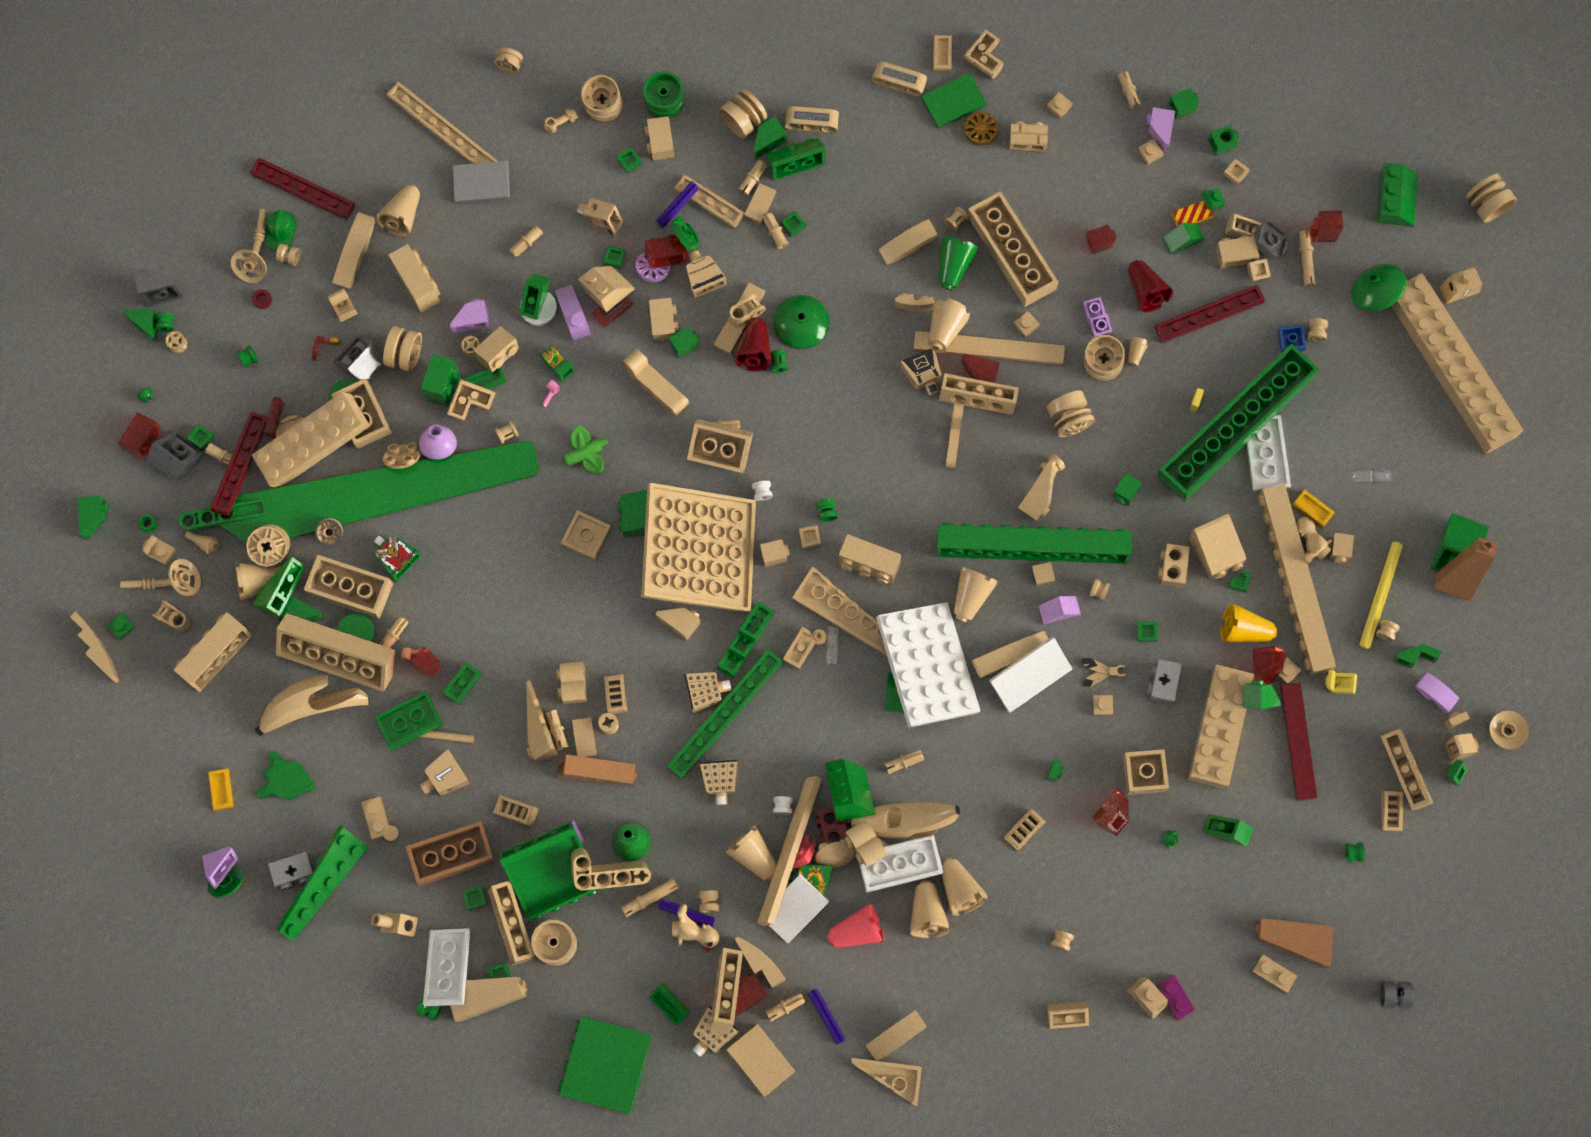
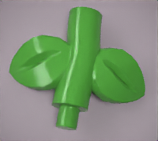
(585, 450)

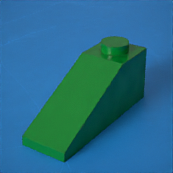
(279, 588)

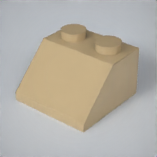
(605, 286)

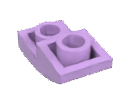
(1096, 317)
(1434, 689)

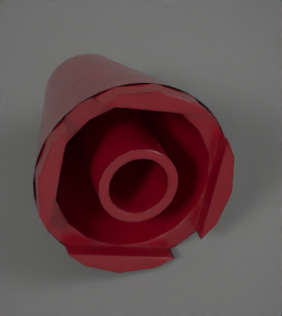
(1148, 286)
(754, 347)

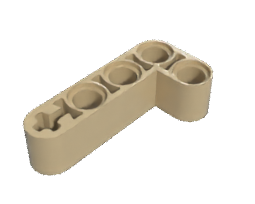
(655, 384)
(611, 871)

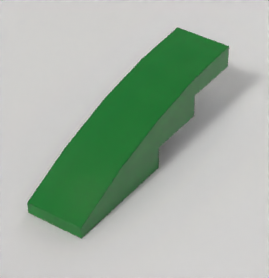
(745, 639)

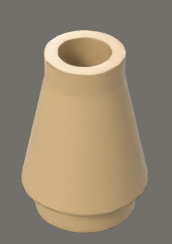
(1136, 350)

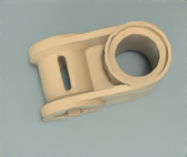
(748, 307)
(170, 615)

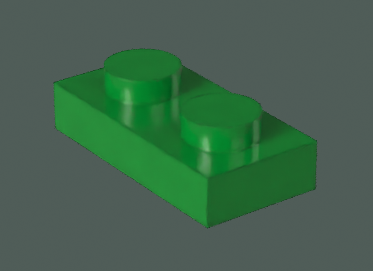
(462, 683)
(669, 1004)

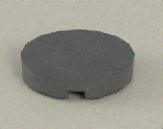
(1270, 240)

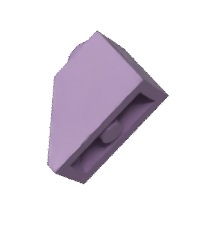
(1160, 126)
(471, 317)

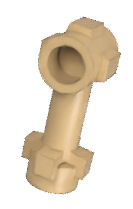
(551, 123)

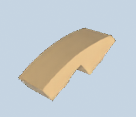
(907, 303)

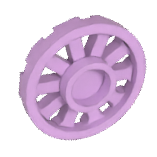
(655, 271)

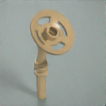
(251, 261)
(176, 582)

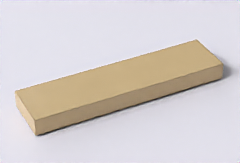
(712, 203)
(731, 334)

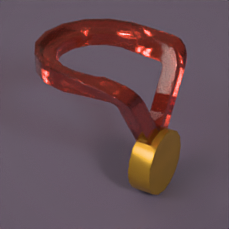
(334, 341)

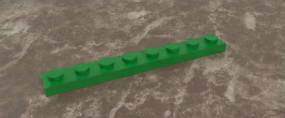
(724, 714)

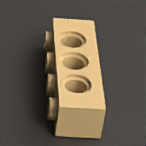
(979, 394)
(1407, 769)
(510, 923)
(726, 991)

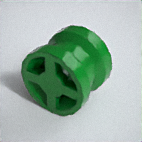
(164, 322)
(247, 356)
(1354, 852)

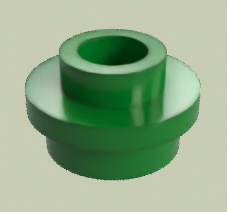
(147, 518)
(1170, 839)

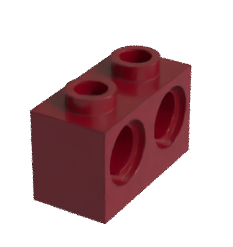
(827, 829)

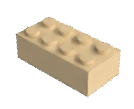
(348, 586)
(212, 652)

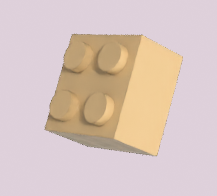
(1145, 772)

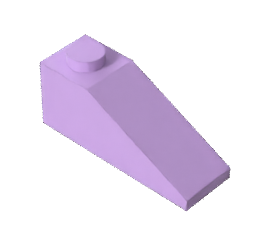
(572, 312)

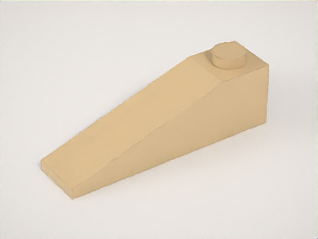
(539, 737)

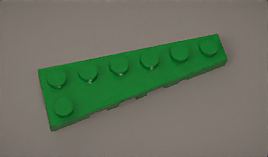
(337, 861)

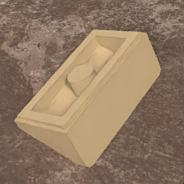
(1068, 1015)

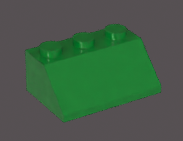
(796, 158)
(1397, 195)
(849, 790)

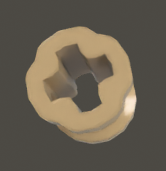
(956, 219)
(506, 432)

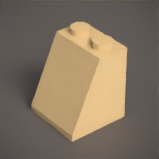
(1218, 547)

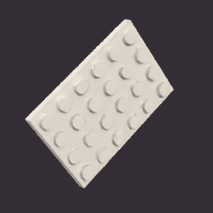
(928, 664)

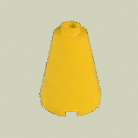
(1245, 626)

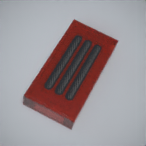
(606, 318)
(274, 417)

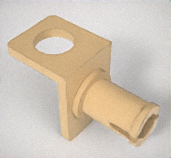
(394, 923)

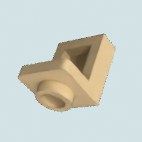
(342, 305)

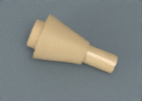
(206, 543)

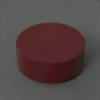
(262, 299)

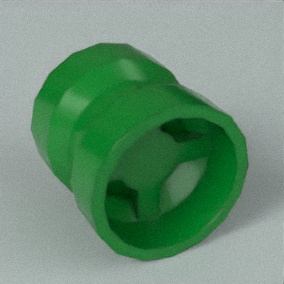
(826, 510)
(430, 1011)

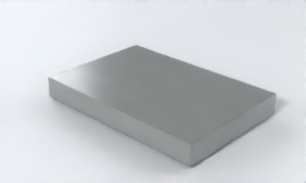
(481, 181)

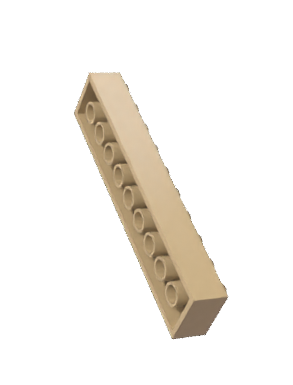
(1456, 365)

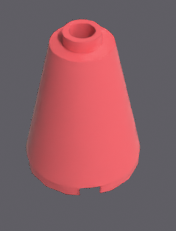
(857, 929)

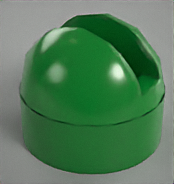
(144, 394)

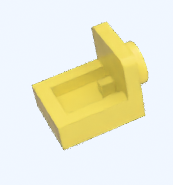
(1341, 682)

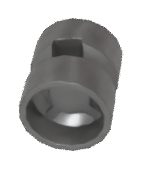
(1389, 994)

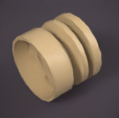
(599, 89)
(742, 113)
(1490, 196)
(1104, 347)
(1070, 413)
(278, 541)

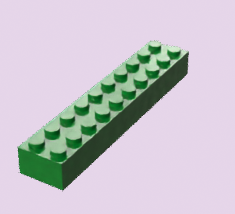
(1237, 422)
(1033, 543)

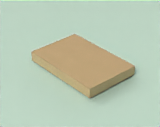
(761, 1060)

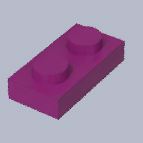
(1177, 999)

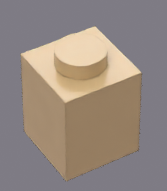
(1341, 548)
(774, 552)

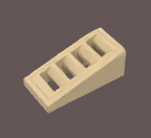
(1241, 220)
(615, 709)
(1385, 810)
(526, 816)
(1036, 817)

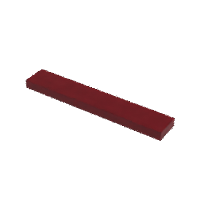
(302, 188)
(1209, 313)
(239, 464)
(1298, 741)

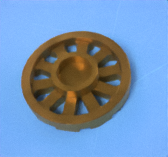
(981, 128)

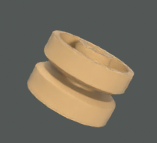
(402, 348)
(544, 936)

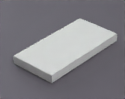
(1268, 457)
(1030, 674)
(903, 864)
(446, 967)

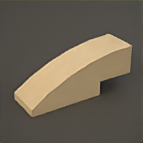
(908, 242)
(760, 963)
(896, 1036)

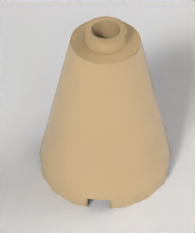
(400, 211)
(946, 323)
(252, 578)
(971, 593)
(753, 854)
(961, 888)
(927, 912)

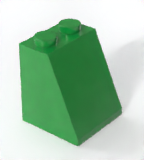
(633, 513)
(1456, 536)

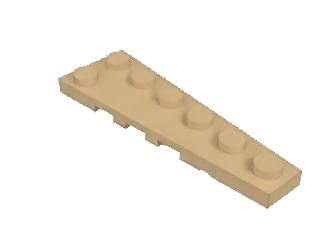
(833, 605)

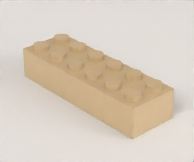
(1012, 249)
(310, 440)
(335, 652)
(1220, 728)

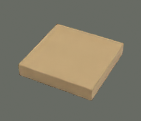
(586, 535)

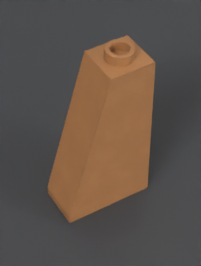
(1466, 570)
(596, 771)
(1299, 939)

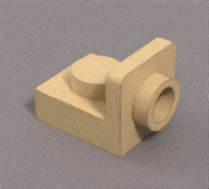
(158, 550)

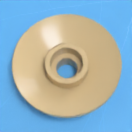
(1515, 723)

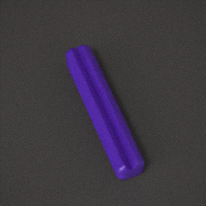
(677, 204)
(696, 916)
(826, 1016)

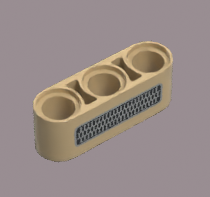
(899, 79)
(811, 119)

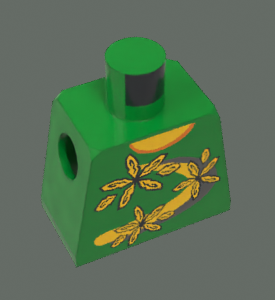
(815, 874)

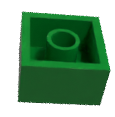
(440, 380)

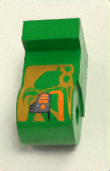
(557, 363)

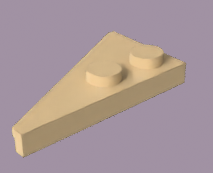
(899, 1078)

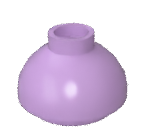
(437, 442)

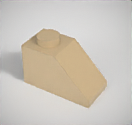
(680, 621)
(1461, 746)

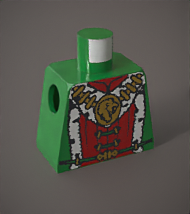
(396, 555)

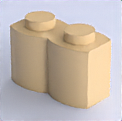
(572, 683)
(865, 843)

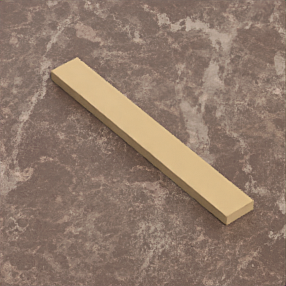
(438, 125)
(997, 349)
(789, 851)

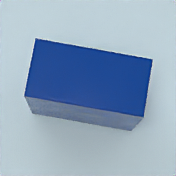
(1291, 335)

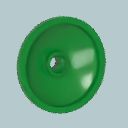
(1378, 287)
(797, 332)

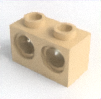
(1178, 566)

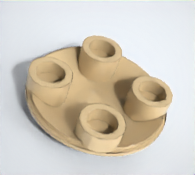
(401, 455)
(834, 854)

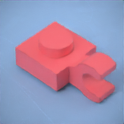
(804, 852)

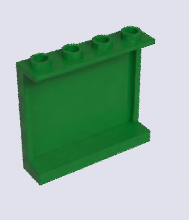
(542, 871)
(605, 1065)

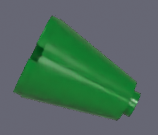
(954, 261)
(633, 847)

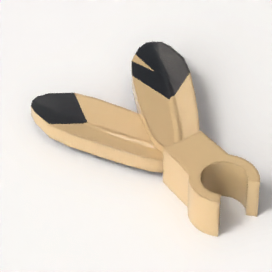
(1101, 670)

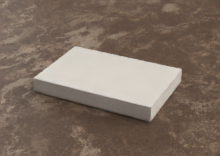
(798, 907)

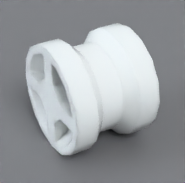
(762, 490)
(782, 805)

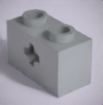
(1169, 671)
(281, 869)

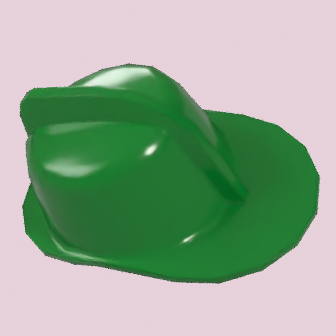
(280, 229)

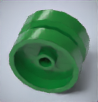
(663, 94)

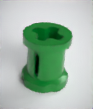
(778, 361)

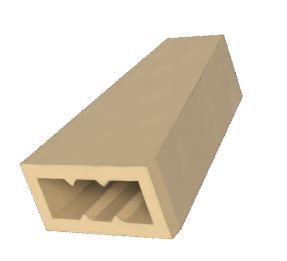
(487, 995)

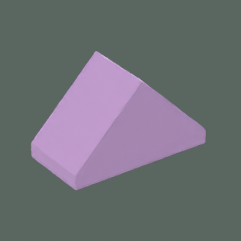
(1059, 609)
(218, 865)

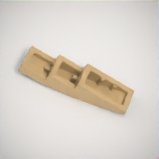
(354, 249)
(97, 650)
(1007, 655)

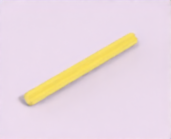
(1380, 595)

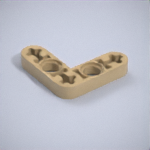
(954, 435)

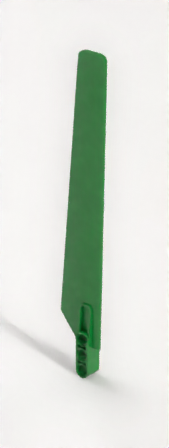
(371, 492)

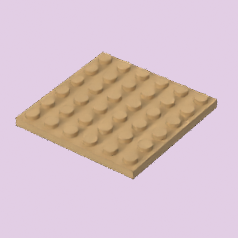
(698, 548)

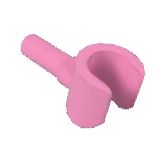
(554, 388)

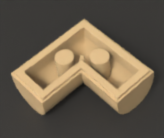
(981, 57)
(467, 394)

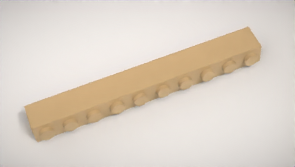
(1297, 580)

